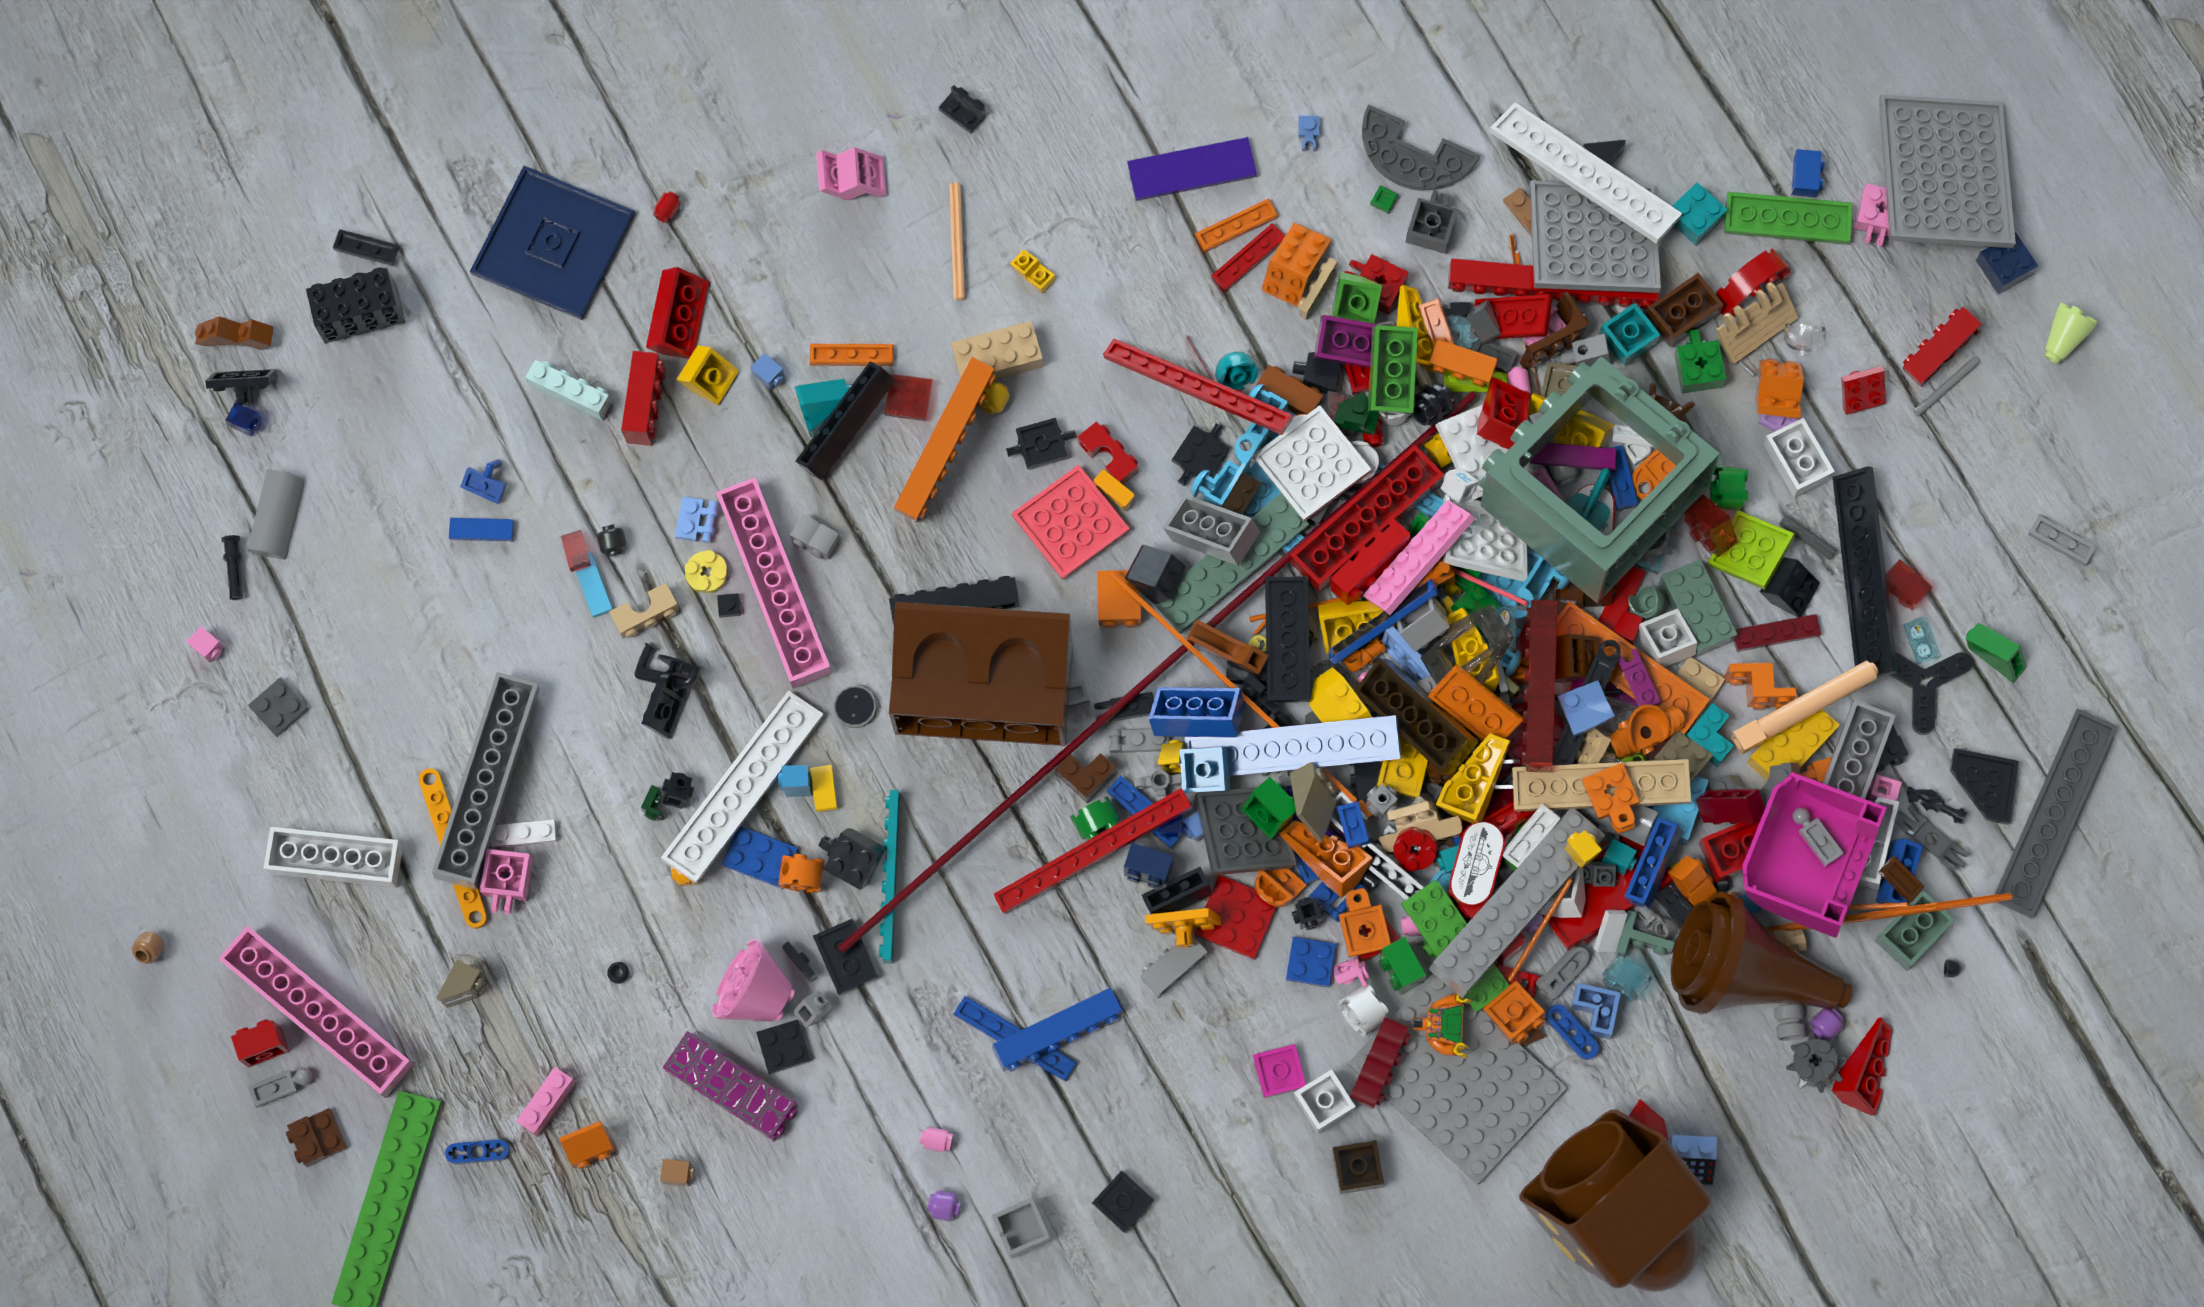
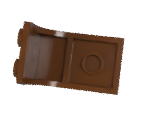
(1550, 346)

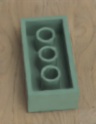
(1699, 604)

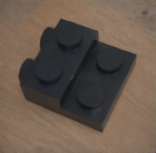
(1893, 752)

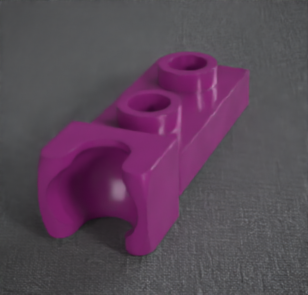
(1639, 680)

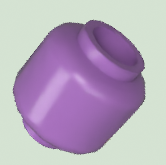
(1826, 1024)
(943, 1205)

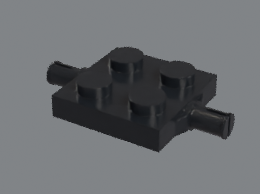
(1041, 443)
(1199, 453)

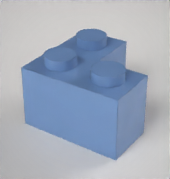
(1602, 1005)

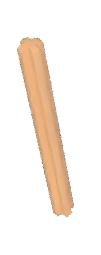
(957, 241)

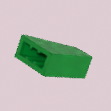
(1996, 651)

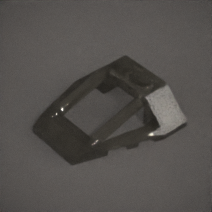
(1493, 628)

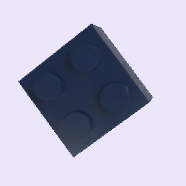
(2007, 265)
(1148, 866)

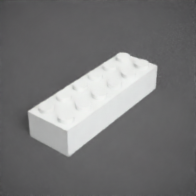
(333, 857)

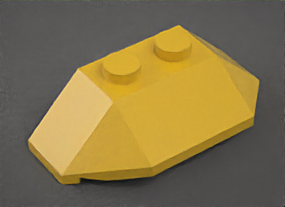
(1335, 700)

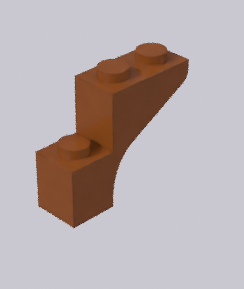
(229, 332)
(1227, 648)

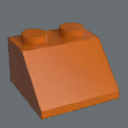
(587, 1145)

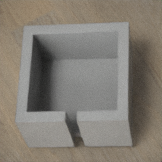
(1423, 624)
(1021, 1228)

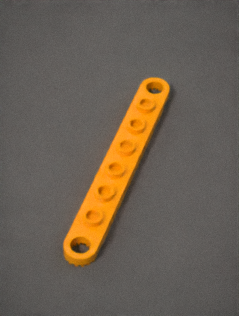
(440, 812)

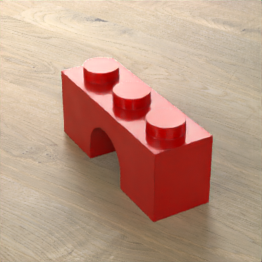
(1097, 440)

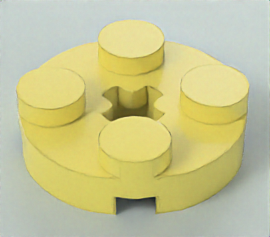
(695, 567)

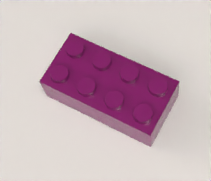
(1344, 341)

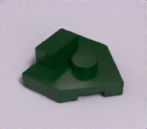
(1354, 415)

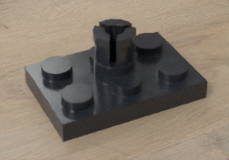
(241, 382)

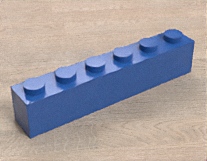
(1057, 1029)

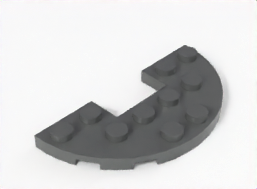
(1408, 164)

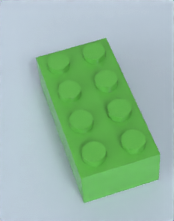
(1392, 369)

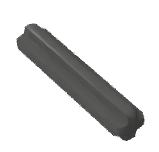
(1808, 537)

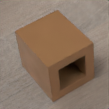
(677, 1172)

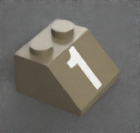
(462, 985)

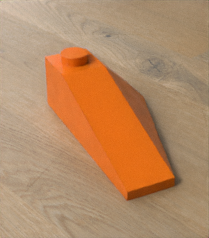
(1329, 859)

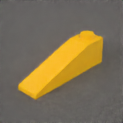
(1581, 430)
(1473, 784)

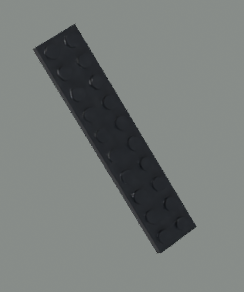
(1864, 570)

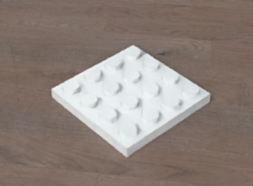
(1469, 449)
(1312, 463)
(1487, 545)

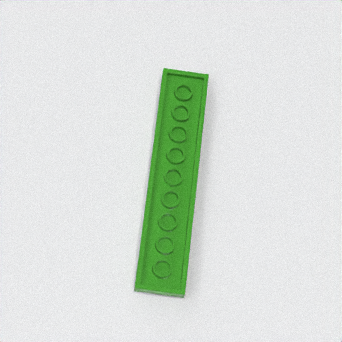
(386, 1201)

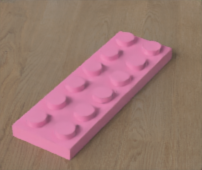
(1418, 557)

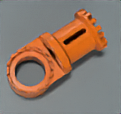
(1364, 655)

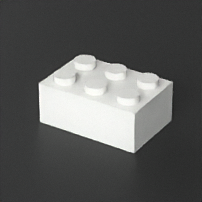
(1798, 457)

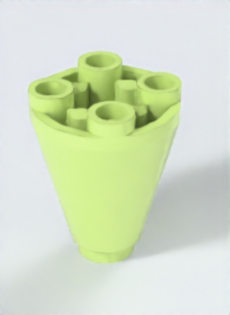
(2067, 332)

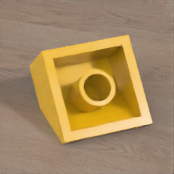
(707, 374)

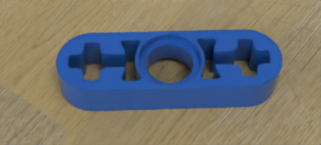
(461, 1159)

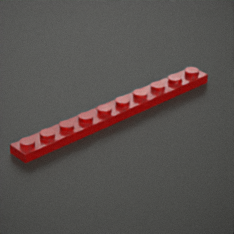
(1198, 386)
(1092, 851)

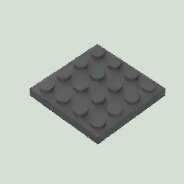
(1234, 840)

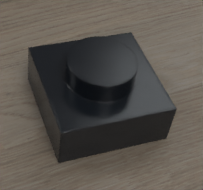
(728, 605)

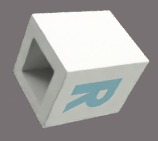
(1459, 484)

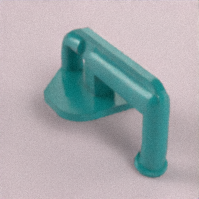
(1589, 507)

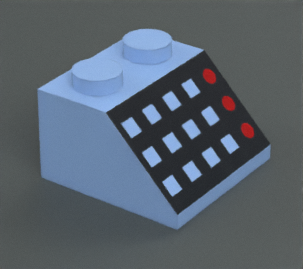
(1698, 1154)

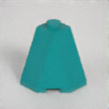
(819, 400)

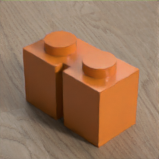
(1692, 880)

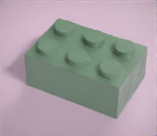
(1913, 934)

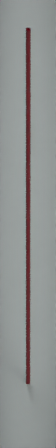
(923, 877)

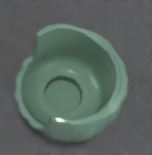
(1647, 603)

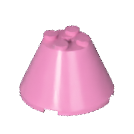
(752, 987)

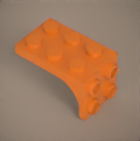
(1294, 263)

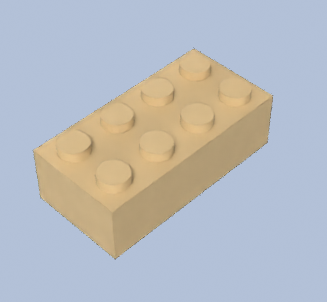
(1006, 350)

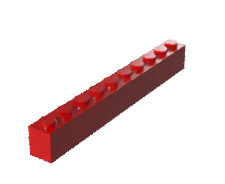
(1519, 281)

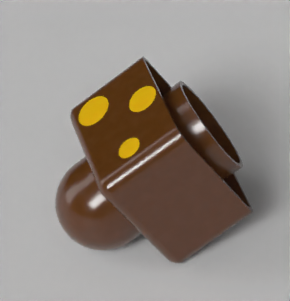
(1621, 1204)

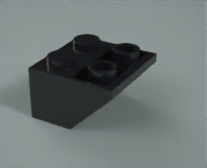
(1791, 587)

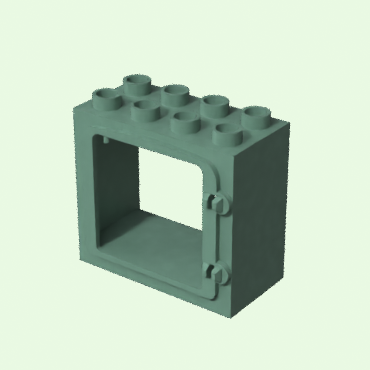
(1558, 531)

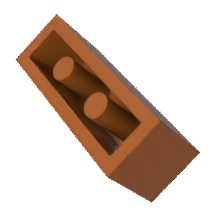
(1299, 396)

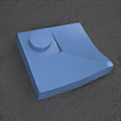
(1585, 708)

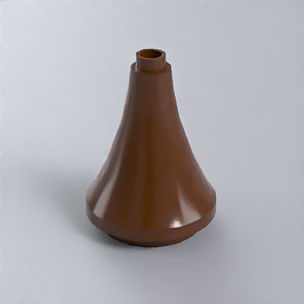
(1734, 960)

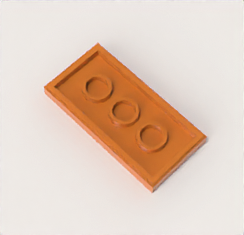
(1474, 705)

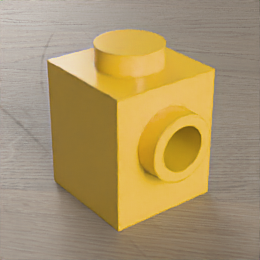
(1582, 848)

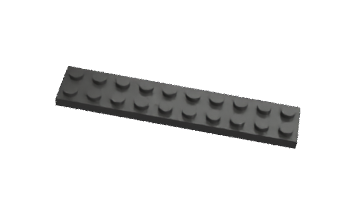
(2055, 812)

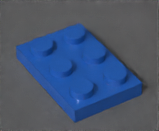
(757, 855)

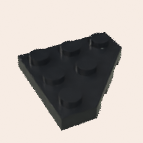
(1987, 782)

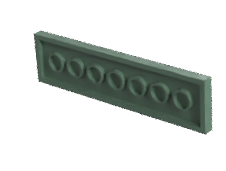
(1214, 578)

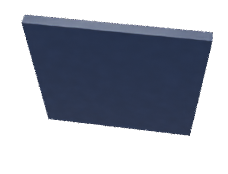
(552, 242)

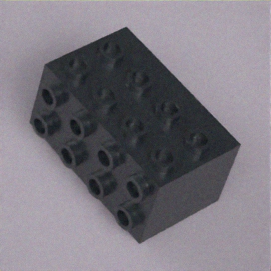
(355, 305)

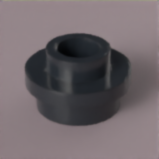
(618, 966)

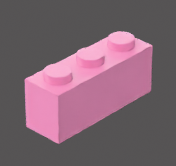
(546, 1101)

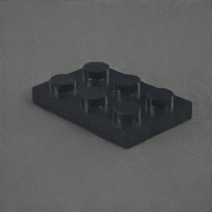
(847, 969)

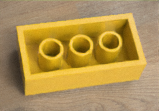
(1794, 744)

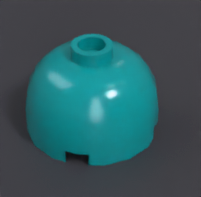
(1236, 370)

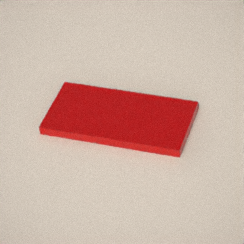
(1599, 899)

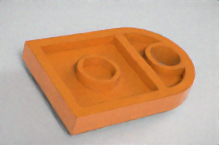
(1651, 471)

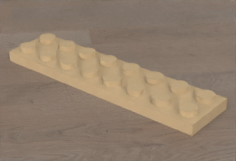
(1653, 781)

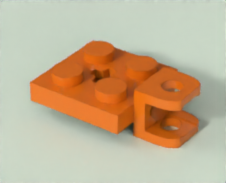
(1616, 806)
(1359, 915)

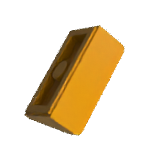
(1114, 490)

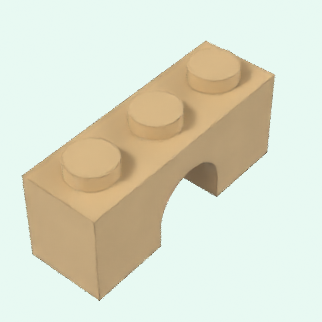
(630, 622)

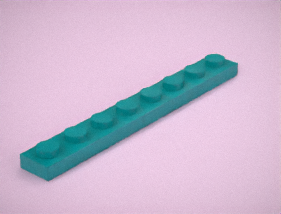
(890, 867)

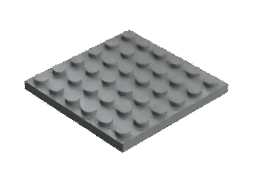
(1586, 246)

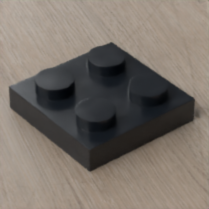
(783, 1046)
(1122, 1201)

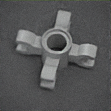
(1173, 780)

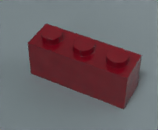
(1730, 806)

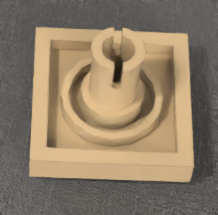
(1594, 748)

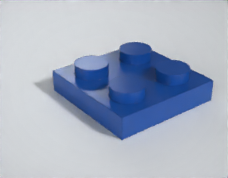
(1310, 962)

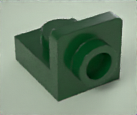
(651, 801)

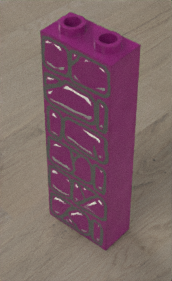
(731, 1086)

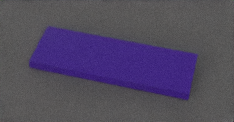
(1191, 168)

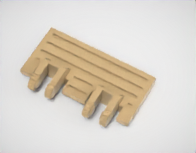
(1756, 322)

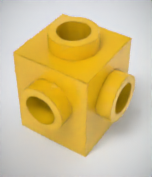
(1438, 451)

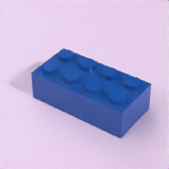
(1197, 712)

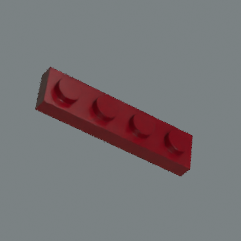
(1777, 633)

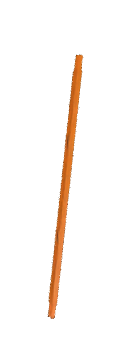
(1907, 910)

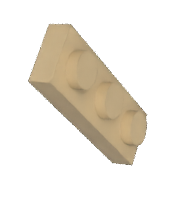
(1317, 287)

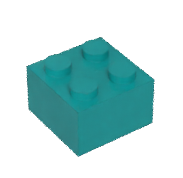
(1699, 213)
(1629, 334)

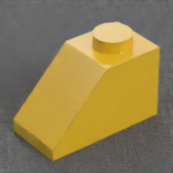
(1170, 756)

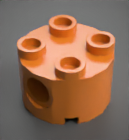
(801, 874)

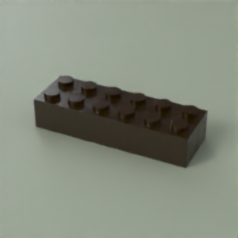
(1419, 718)

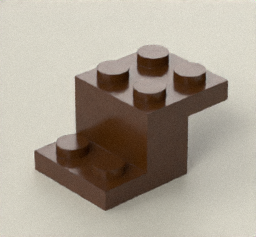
(1574, 656)

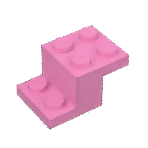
(851, 173)

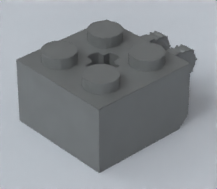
(1428, 213)

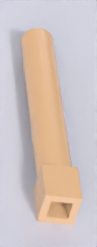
(1759, 731)

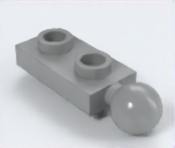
(1817, 837)
(278, 1086)

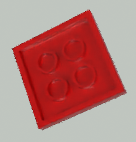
(1242, 915)

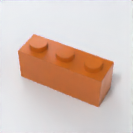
(1463, 363)

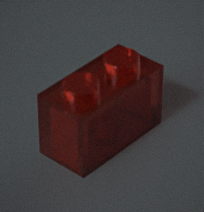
(1906, 585)

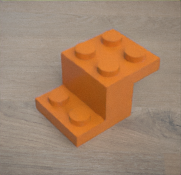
(1779, 388)
(1759, 685)

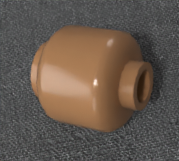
(148, 947)

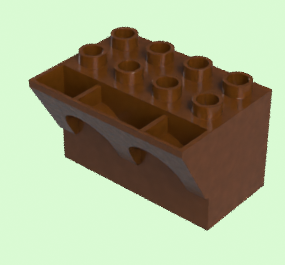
(981, 673)

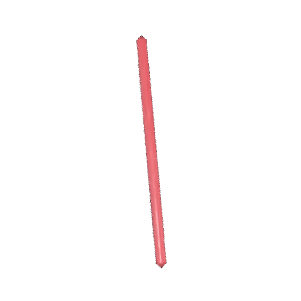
(1490, 587)

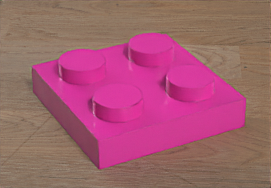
(1279, 1071)

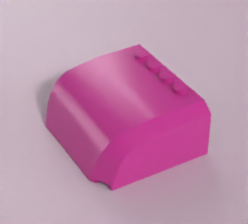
(1785, 872)

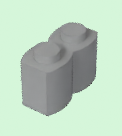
(815, 537)

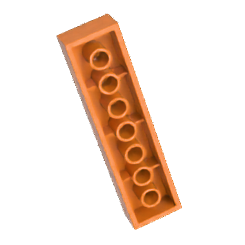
(943, 440)

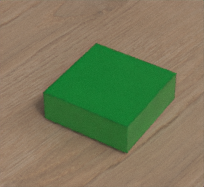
(1384, 199)

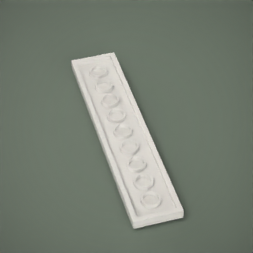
(1585, 173)
(742, 787)

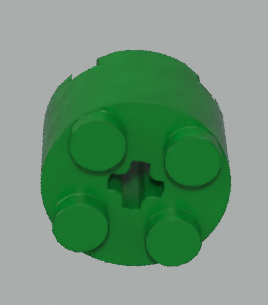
(1729, 487)
(1095, 818)

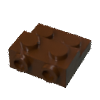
(315, 1137)

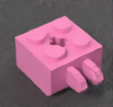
(1868, 215)
(512, 888)

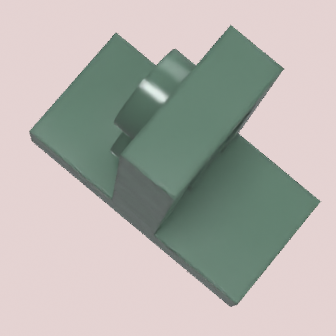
(1640, 939)

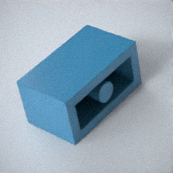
(795, 781)

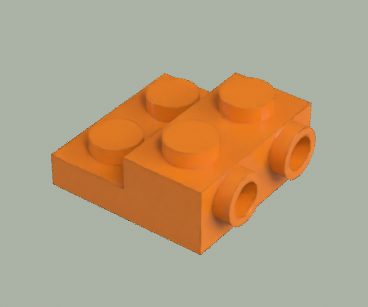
(1515, 1013)

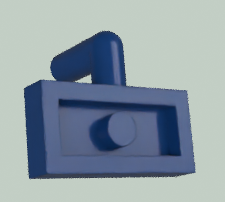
(483, 484)

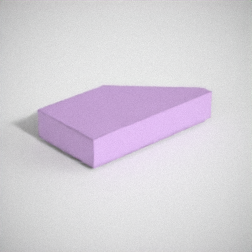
(1775, 422)

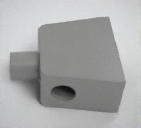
(1587, 351)

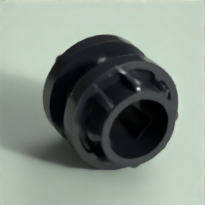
(1433, 404)

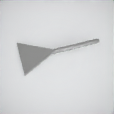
(1710, 333)

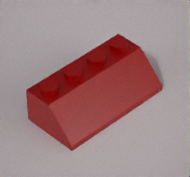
(677, 313)

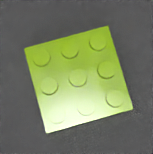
(1757, 553)

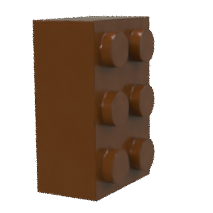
(1684, 309)

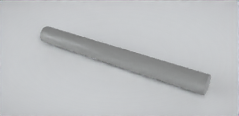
(1946, 386)

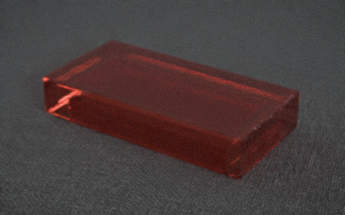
(575, 550)

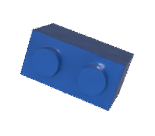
(1806, 173)

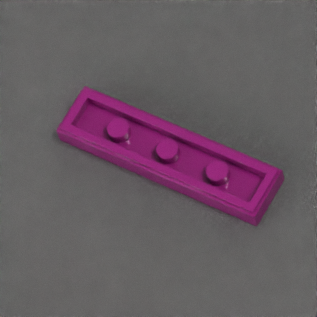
(1576, 456)

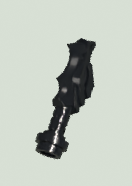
(1930, 800)

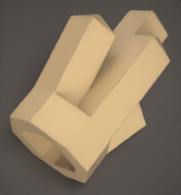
(1794, 939)

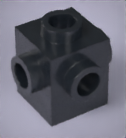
(677, 790)
(1310, 906)

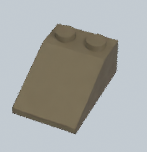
(1313, 798)

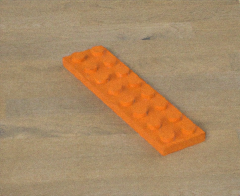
(1669, 687)

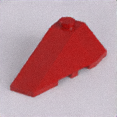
(1864, 1070)

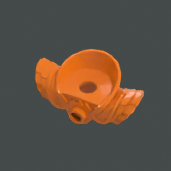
(1662, 724)

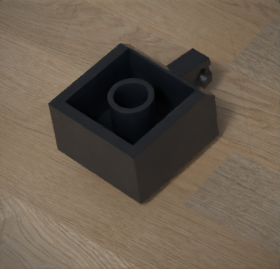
(852, 857)

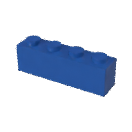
(1653, 863)

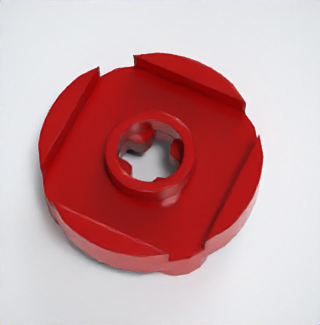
(1412, 860)

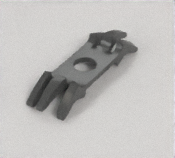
(1943, 845)

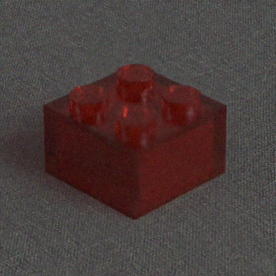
(1710, 526)

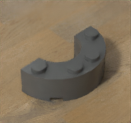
(1777, 775)

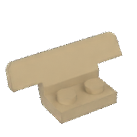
(1422, 816)

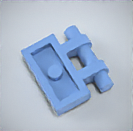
(690, 518)

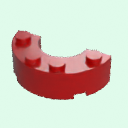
(1750, 278)

